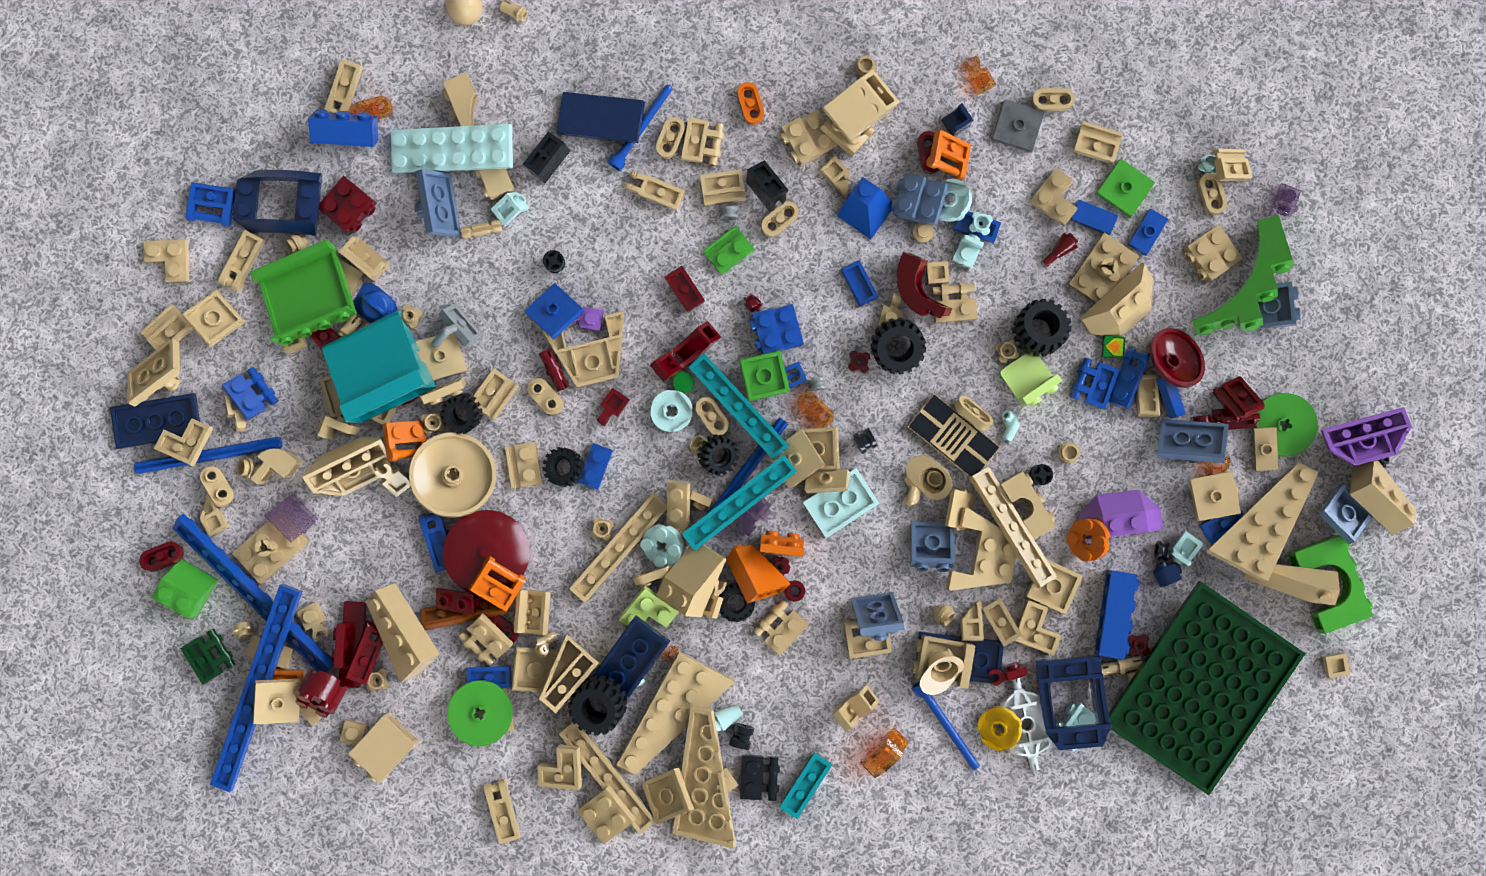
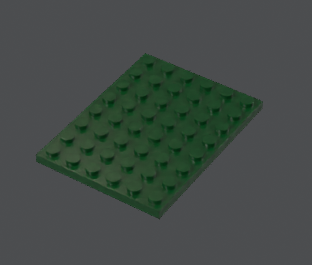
(1204, 687)

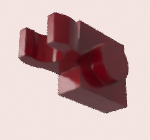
(614, 404)
(1011, 672)

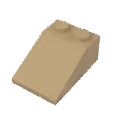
(692, 580)

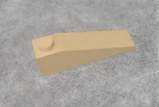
(1303, 583)

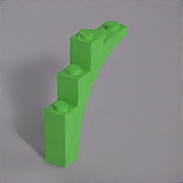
(1243, 308)

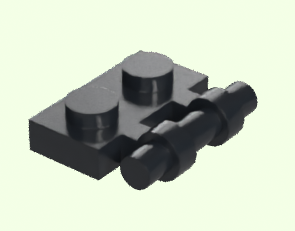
(752, 777)

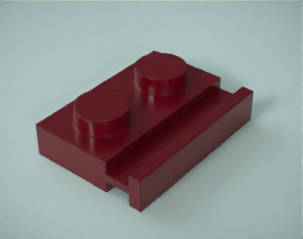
(1238, 398)

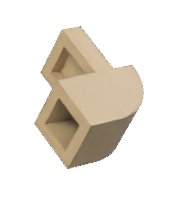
(276, 460)
(855, 707)

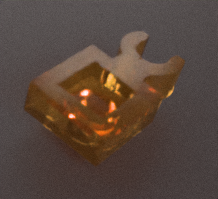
(980, 78)

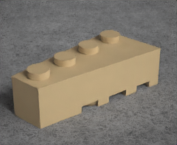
(401, 632)

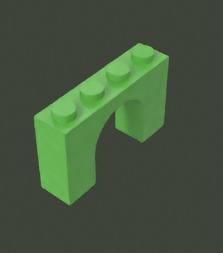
(1352, 604)

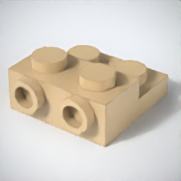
(807, 138)
(1212, 254)

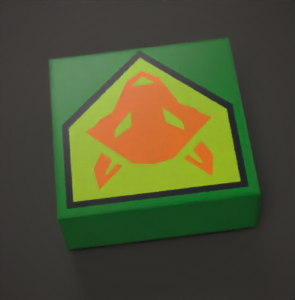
(1113, 347)

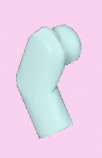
(1011, 424)

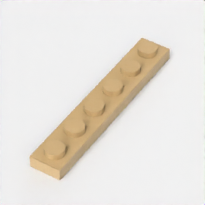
(1013, 527)
(619, 547)
(606, 774)

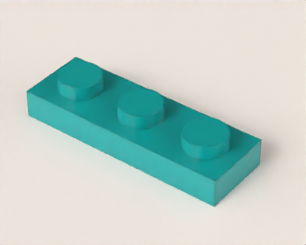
(805, 785)

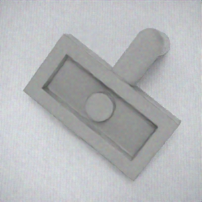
(457, 324)

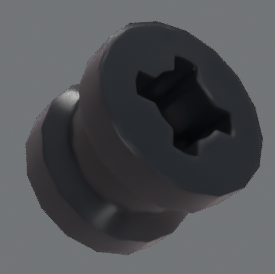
(550, 259)
(865, 440)
(1044, 474)

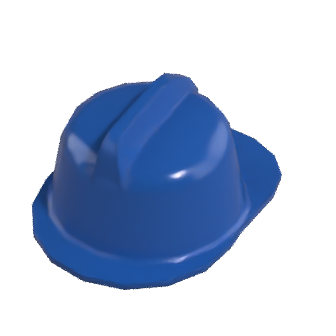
(373, 303)

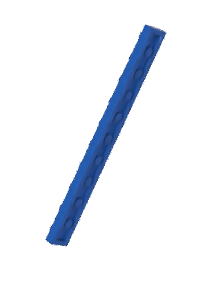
(248, 590)
(262, 668)

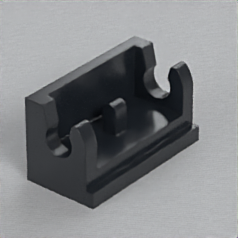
(546, 157)
(766, 185)

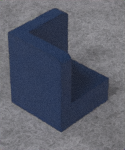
(957, 120)

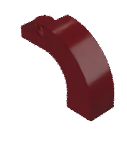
(911, 290)
(686, 352)

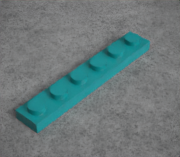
(739, 406)
(739, 502)

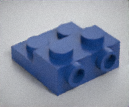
(776, 329)

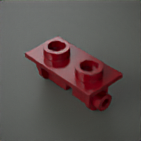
(1222, 416)
(456, 601)

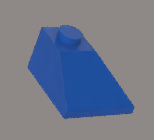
(866, 208)

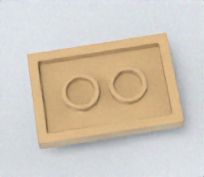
(1103, 268)
(155, 372)
(268, 552)

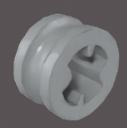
(728, 212)
(817, 384)

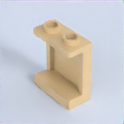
(929, 645)
(383, 748)

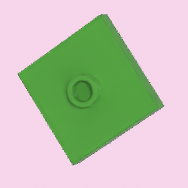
(1125, 188)
(764, 375)

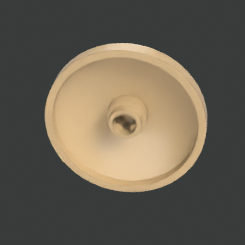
(452, 475)

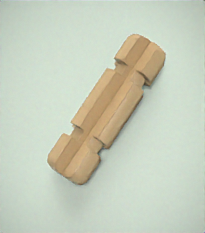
(481, 229)

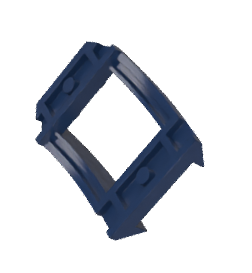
(306, 202)
(1068, 670)

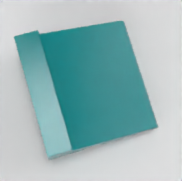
(376, 368)

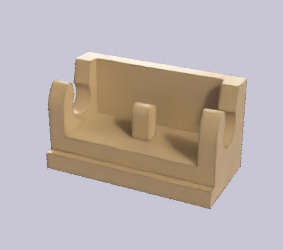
(364, 258)

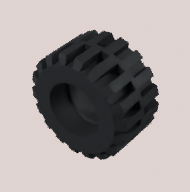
(1033, 341)
(910, 358)
(586, 716)

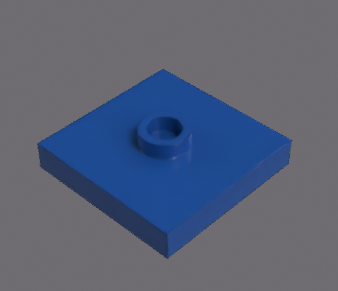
(554, 311)

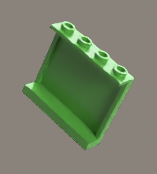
(305, 292)

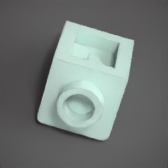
(509, 207)
(968, 250)

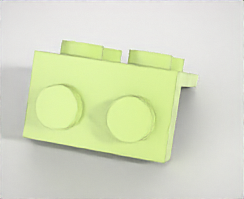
(1029, 379)

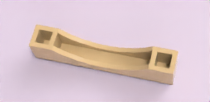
(463, 99)

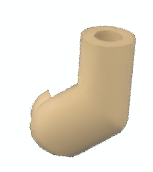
(913, 494)
(542, 643)

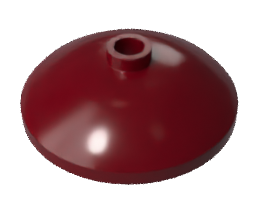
(1177, 358)

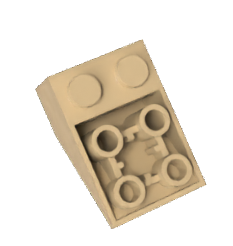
(861, 105)

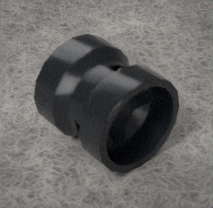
(741, 736)

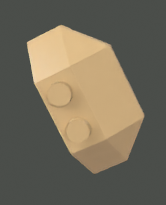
(1122, 305)
(347, 467)

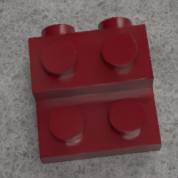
(347, 205)

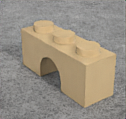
(1038, 519)

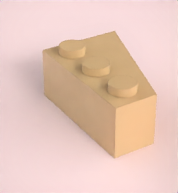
(1381, 497)
(566, 673)

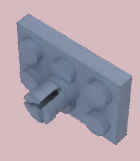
(437, 203)
(1193, 441)
(877, 615)

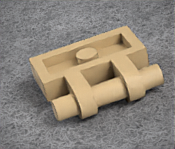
(695, 141)
(963, 308)
(785, 632)
(489, 636)

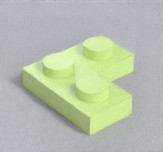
(647, 605)

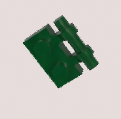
(202, 660)

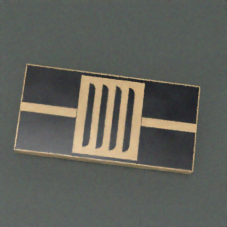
(953, 436)

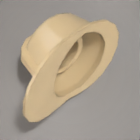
(929, 477)
(941, 672)

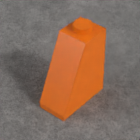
(755, 573)

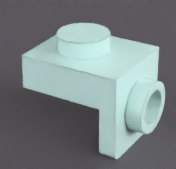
(1186, 548)

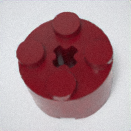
(320, 693)

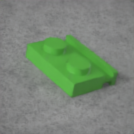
(728, 250)

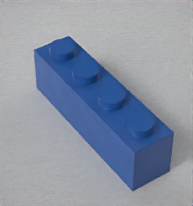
(1115, 614)

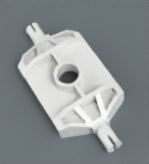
(1028, 705)

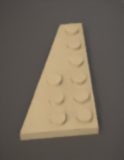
(1263, 530)
(667, 715)
(705, 784)

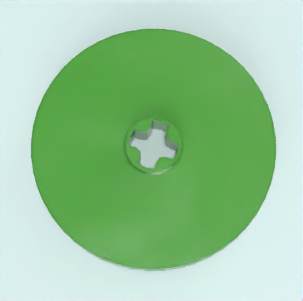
(1299, 416)
(474, 729)

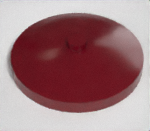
(481, 536)

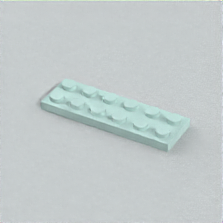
(452, 148)

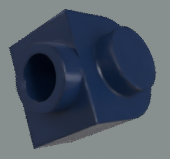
(1167, 573)

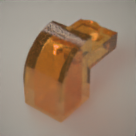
(885, 754)

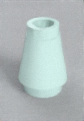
(726, 717)

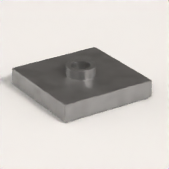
(1018, 125)

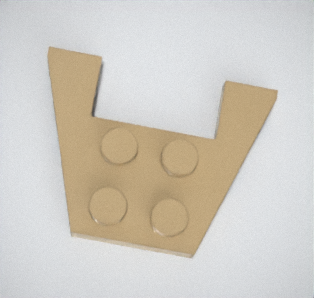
(593, 360)
(992, 558)

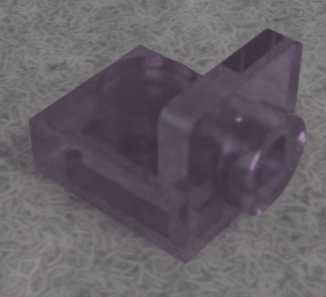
(1286, 200)

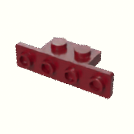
(346, 639)

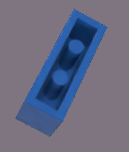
(343, 128)

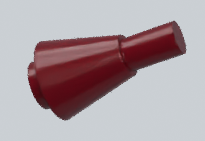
(1064, 245)

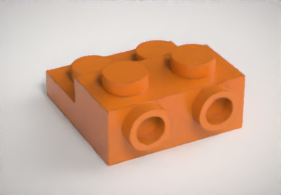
(775, 544)

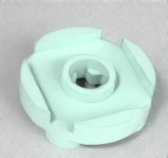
(962, 202)
(659, 410)
(653, 550)

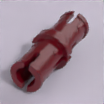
(553, 370)

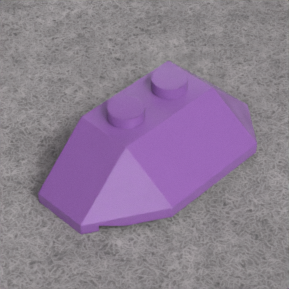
(1368, 437)
(1124, 513)

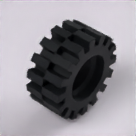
(454, 421)
(710, 447)
(551, 467)
(729, 614)

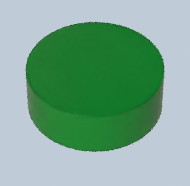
(683, 382)

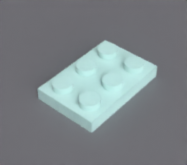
(837, 509)

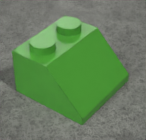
(185, 589)

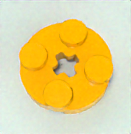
(1010, 723)

